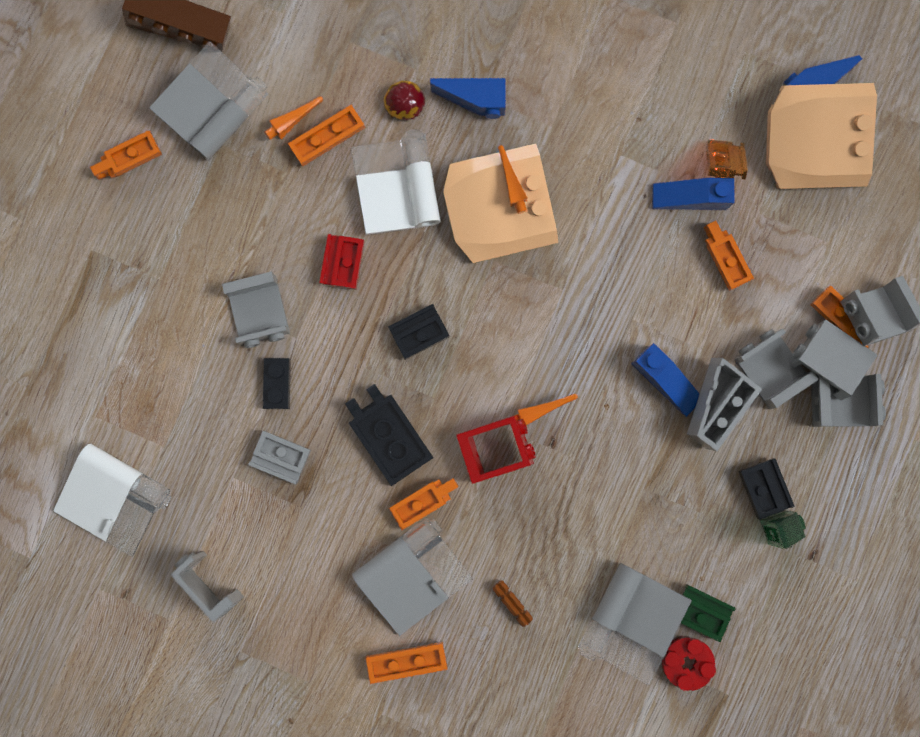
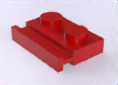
(342, 261)

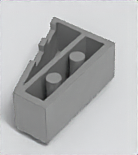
(721, 403)

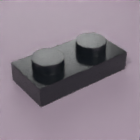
(276, 383)

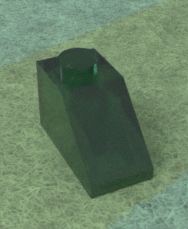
(784, 529)

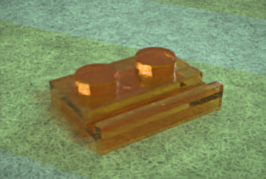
(726, 159)

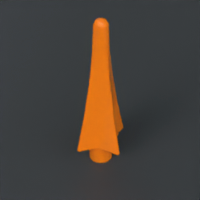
(284, 123)
(516, 193)
(535, 412)

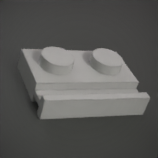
(279, 457)

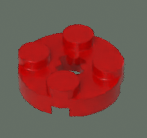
(702, 669)

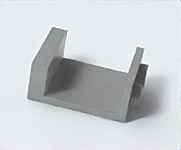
(257, 309)
(883, 311)
(834, 357)
(771, 370)
(860, 409)
(199, 591)

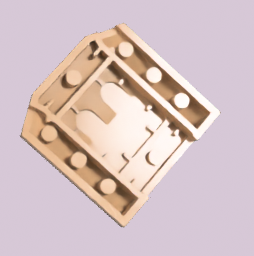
(822, 135)
(481, 208)

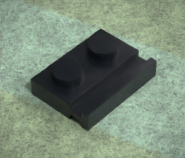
(419, 331)
(766, 488)

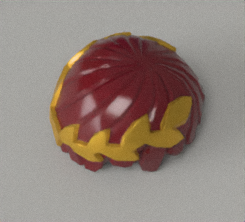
(404, 100)

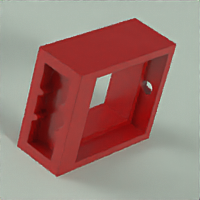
(472, 457)

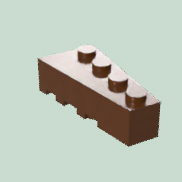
(178, 20)

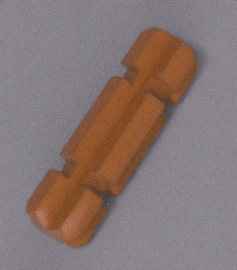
(512, 603)

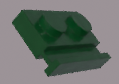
(706, 613)

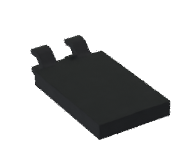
(388, 436)

